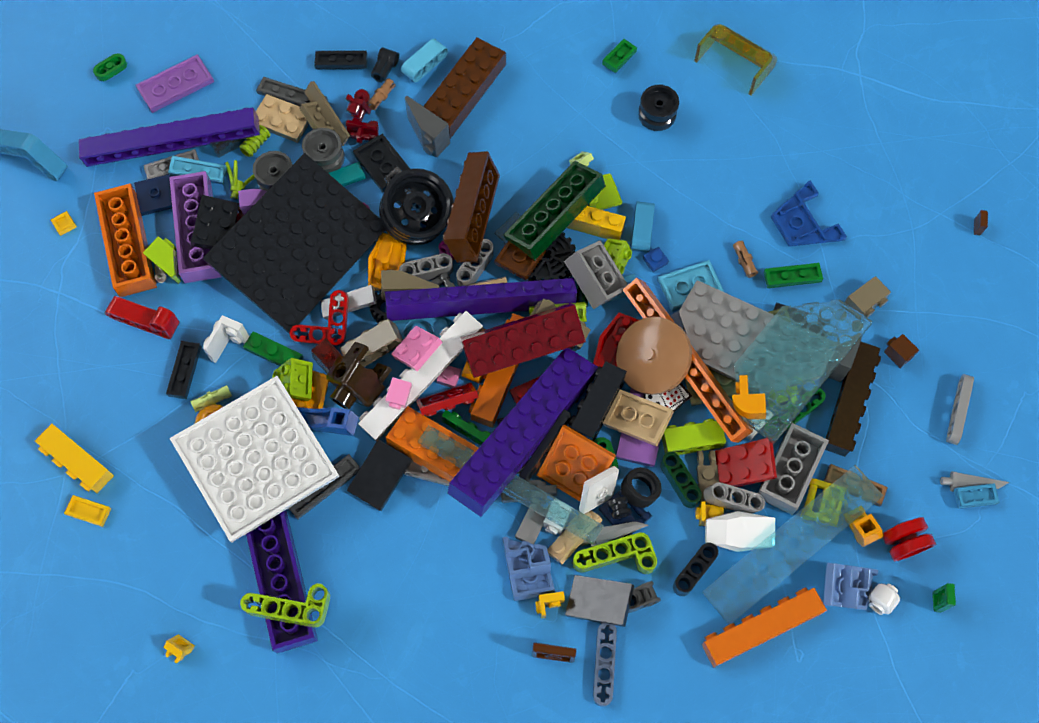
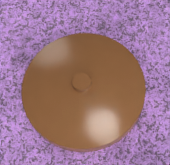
(654, 355)

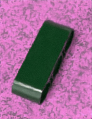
(681, 489)

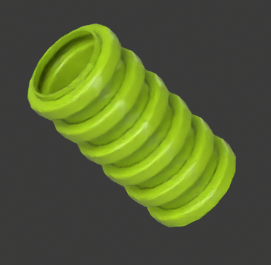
(254, 142)

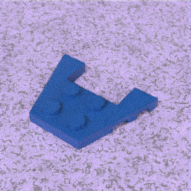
(799, 225)

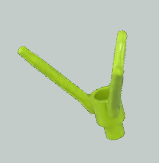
(236, 185)

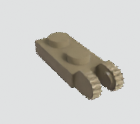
(706, 474)

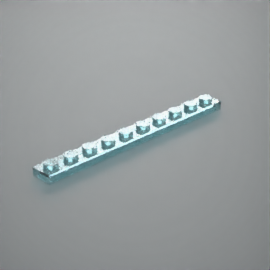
(518, 488)

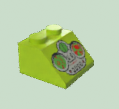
(164, 255)

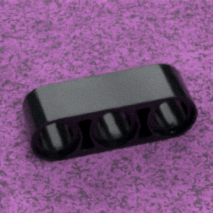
(700, 561)

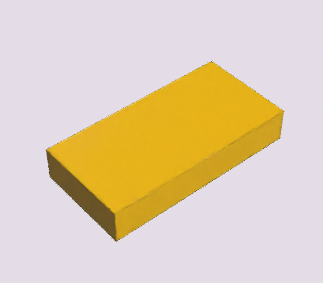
(87, 511)

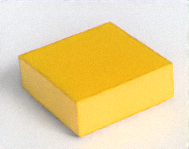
(63, 223)

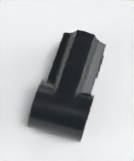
(385, 61)

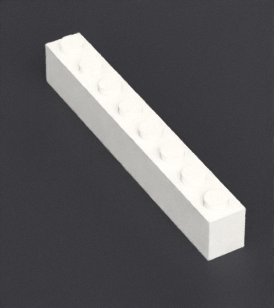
(382, 416)

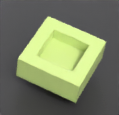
(583, 158)

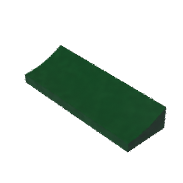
(555, 209)

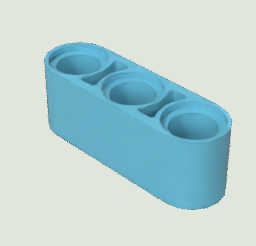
(424, 60)

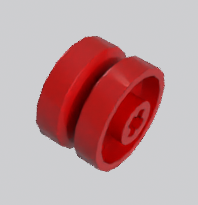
(907, 535)

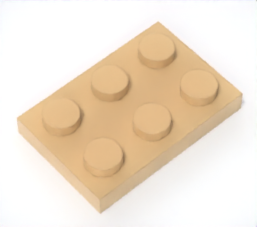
(282, 118)
(638, 417)

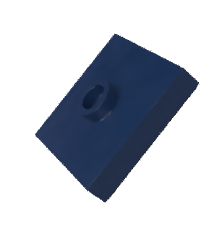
(154, 194)

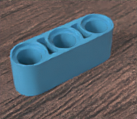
(642, 226)

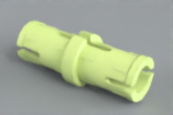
(211, 398)

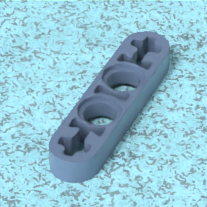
(601, 663)

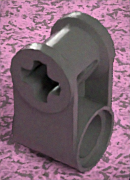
(644, 597)

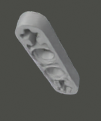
(960, 409)

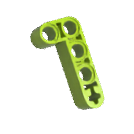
(613, 556)
(285, 606)

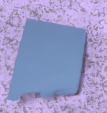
(528, 569)
(848, 586)

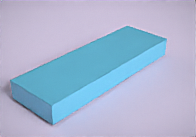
(183, 166)

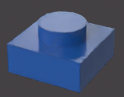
(655, 259)

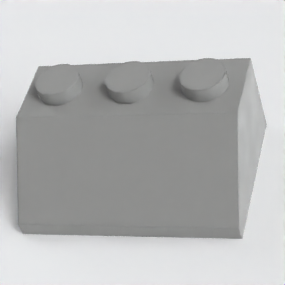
(596, 274)

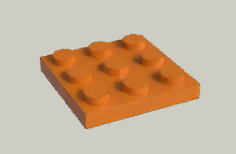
(573, 462)

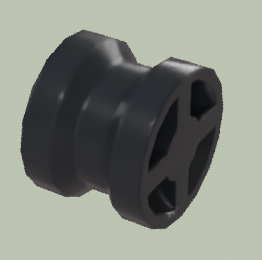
(619, 508)

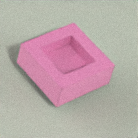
(449, 377)

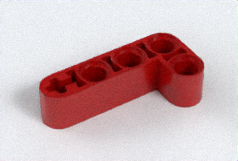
(159, 322)

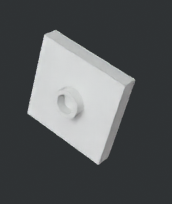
(598, 489)

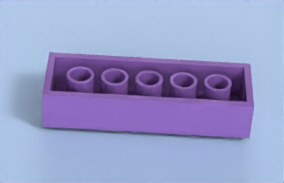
(186, 198)

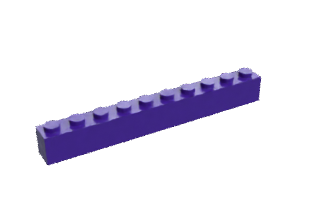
(169, 137)
(477, 299)

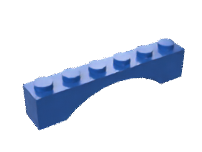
(330, 420)

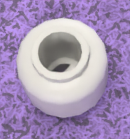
(883, 599)

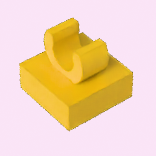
(179, 647)

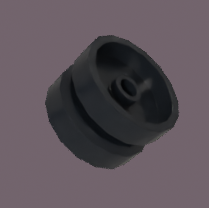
(658, 107)

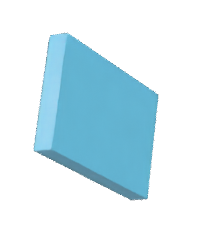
(679, 283)

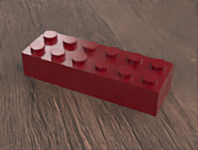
(523, 340)

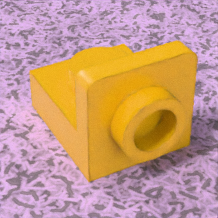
(706, 511)
(553, 600)

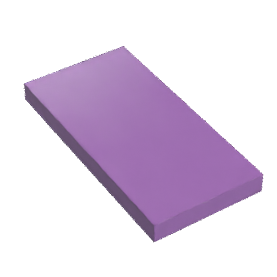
(174, 83)
(635, 450)

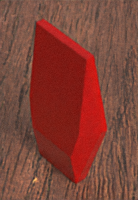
(610, 339)

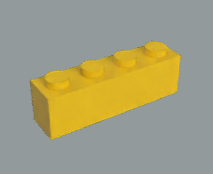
(599, 223)
(74, 458)

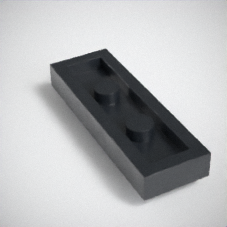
(341, 59)
(183, 370)

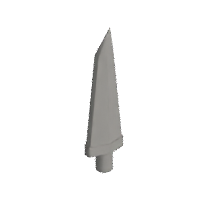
(963, 480)
(616, 531)

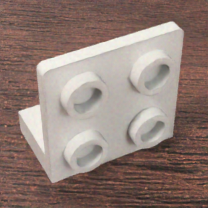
(223, 331)

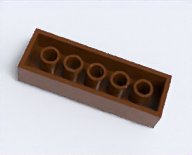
(466, 83)
(471, 207)

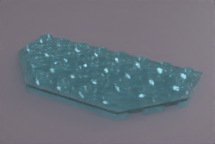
(796, 358)

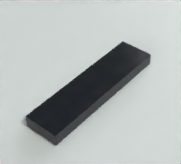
(543, 449)

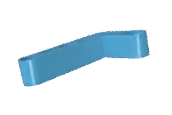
(34, 150)

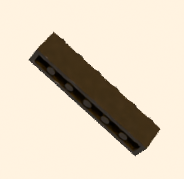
(851, 400)

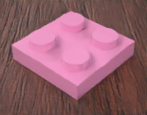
(416, 348)

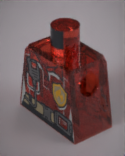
(325, 355)

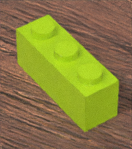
(693, 437)

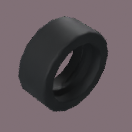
(651, 481)

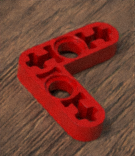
(327, 331)

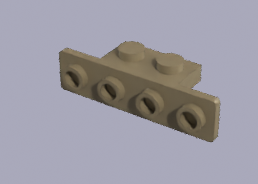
(320, 113)

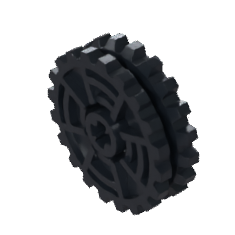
(554, 266)

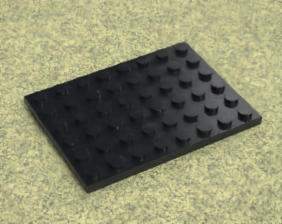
(295, 243)

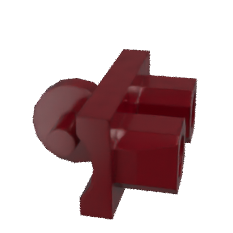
(358, 105)
(362, 130)

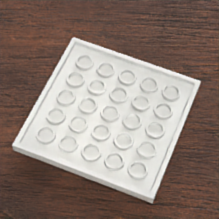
(254, 458)

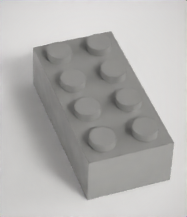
(795, 467)

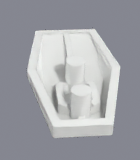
(738, 530)

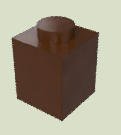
(901, 350)

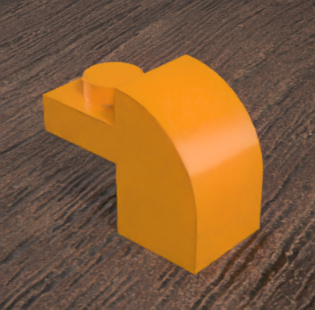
(748, 405)
(866, 529)

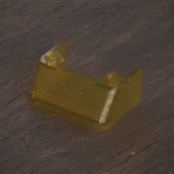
(743, 47)

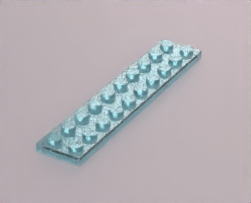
(792, 544)

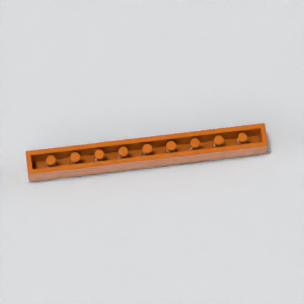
(698, 375)

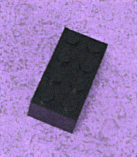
(598, 400)

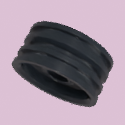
(418, 181)

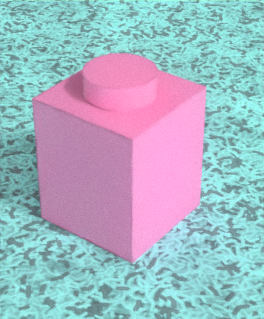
(398, 393)

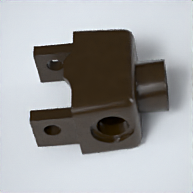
(354, 381)

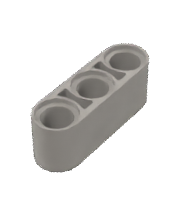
(433, 262)
(474, 272)
(725, 499)

